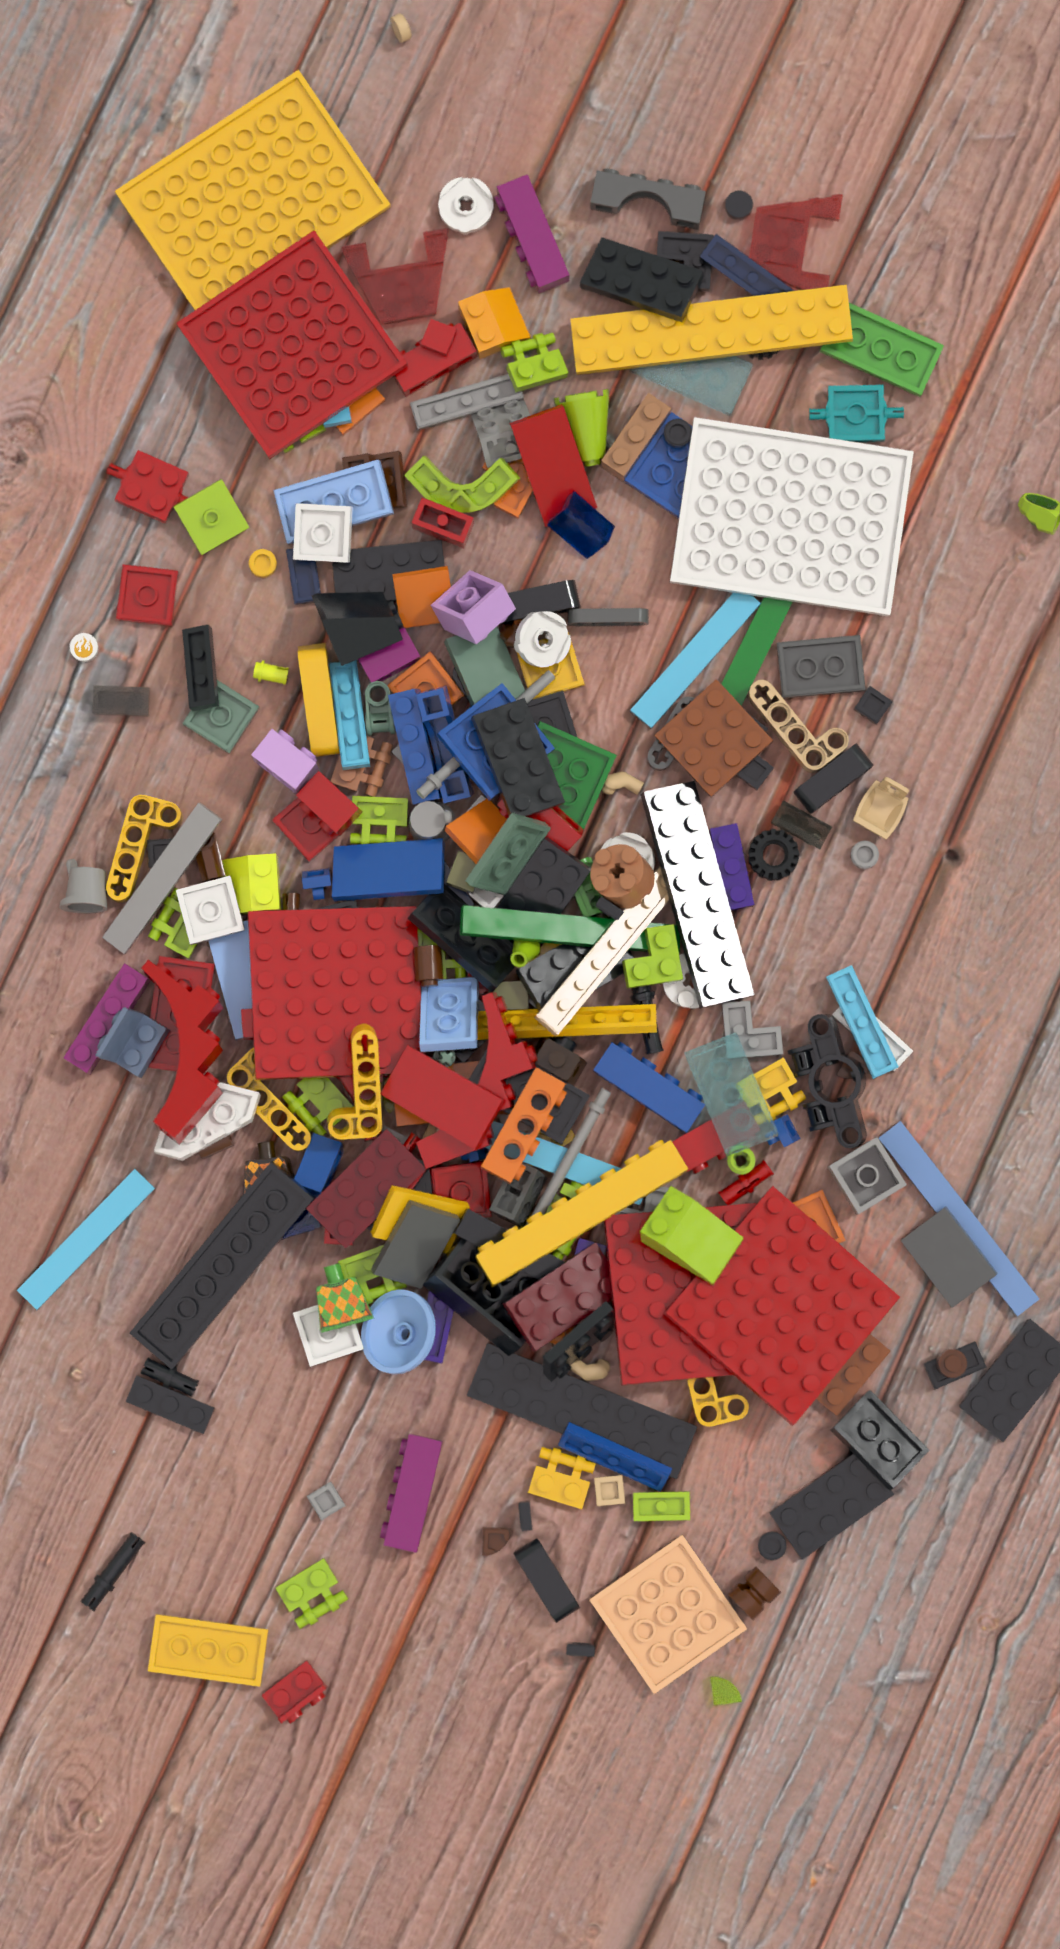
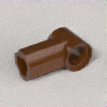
(210, 861)

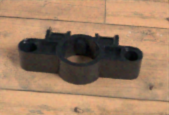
(810, 1059)

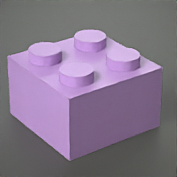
(473, 607)
(285, 761)

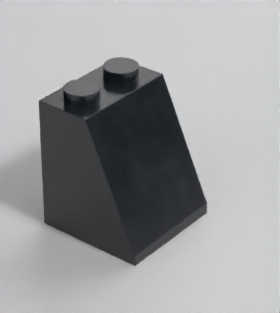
(358, 622)

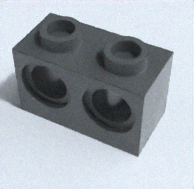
(517, 1199)

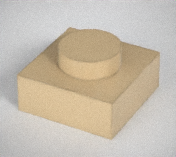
(609, 1490)

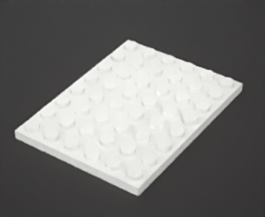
(791, 517)

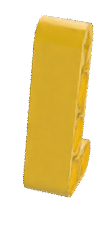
(318, 699)
(137, 849)
(361, 1081)
(271, 1106)
(720, 1404)

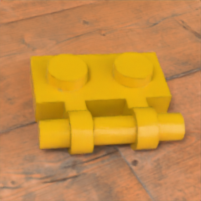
(777, 1079)
(559, 1486)

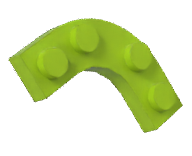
(461, 497)

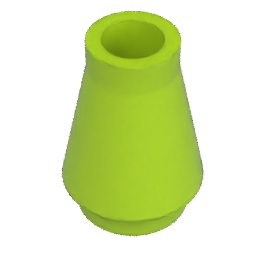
(524, 952)
(749, 1165)

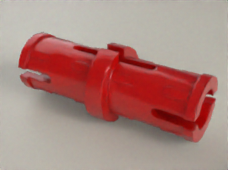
(746, 1183)

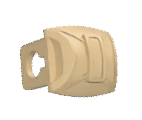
(882, 807)

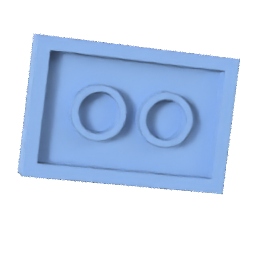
(449, 1015)

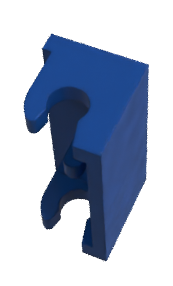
(319, 1164)

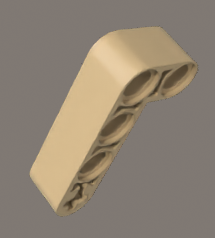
(793, 723)

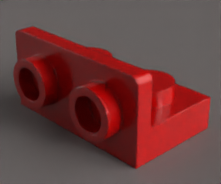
(294, 1692)

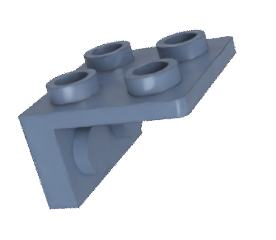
(132, 1041)

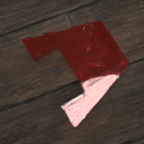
(781, 238)
(401, 290)

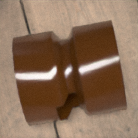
(754, 1593)

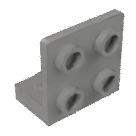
(496, 433)

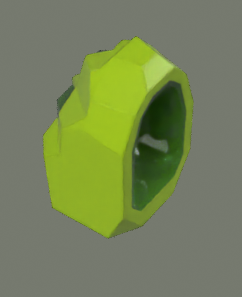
(1041, 511)

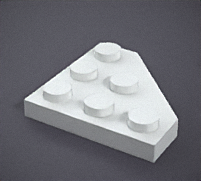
(228, 1114)

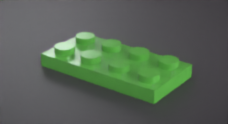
(887, 351)

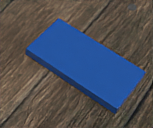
(388, 869)

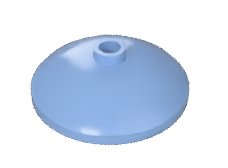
(386, 1335)

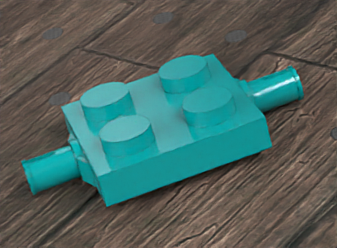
(856, 413)

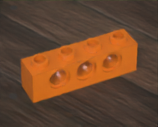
(538, 1084)

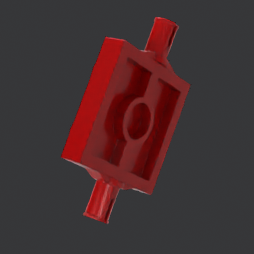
(150, 486)

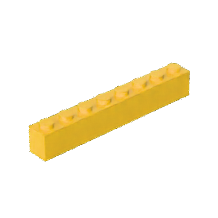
(580, 1213)

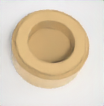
(400, 27)

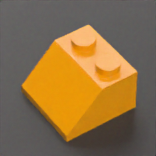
(492, 320)

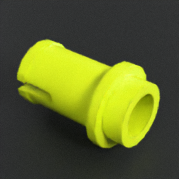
(270, 673)

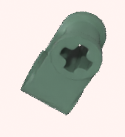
(378, 711)

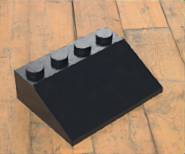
(467, 1291)

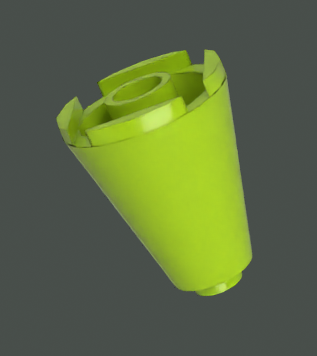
(588, 422)

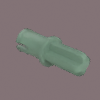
(444, 1057)

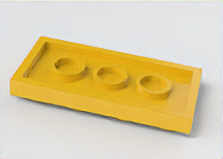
(208, 1650)

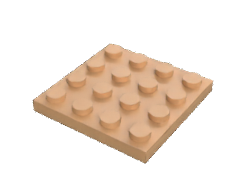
(668, 1614)

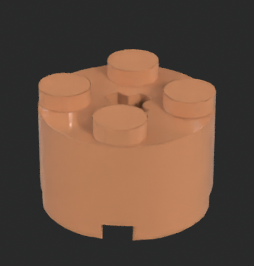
(622, 875)

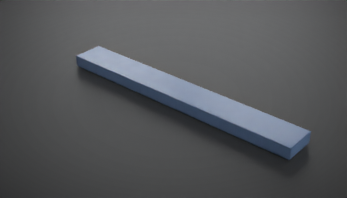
(939, 1194)

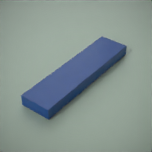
(614, 1456)

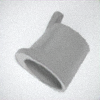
(430, 820)
(85, 889)

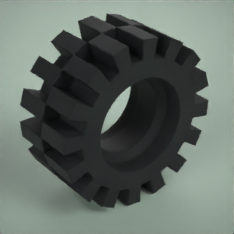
(785, 842)

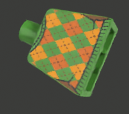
(341, 1301)

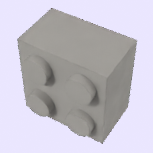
(866, 1176)

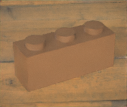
(635, 437)

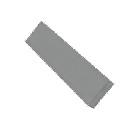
(464, 401)

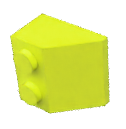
(255, 882)

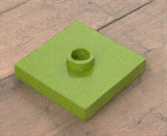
(211, 516)

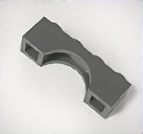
(615, 190)

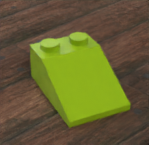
(690, 1235)

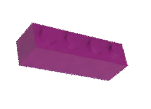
(532, 233)
(122, 993)
(412, 1493)

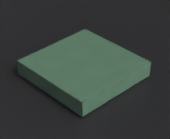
(223, 723)

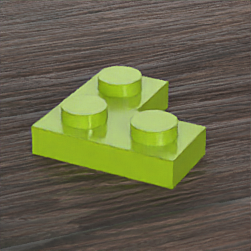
(662, 963)

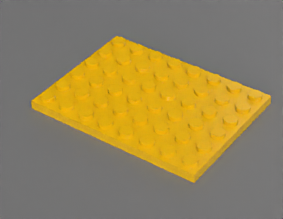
(251, 191)

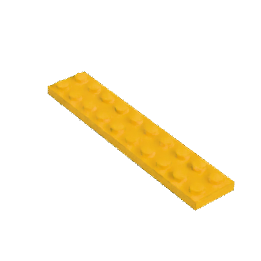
(712, 330)

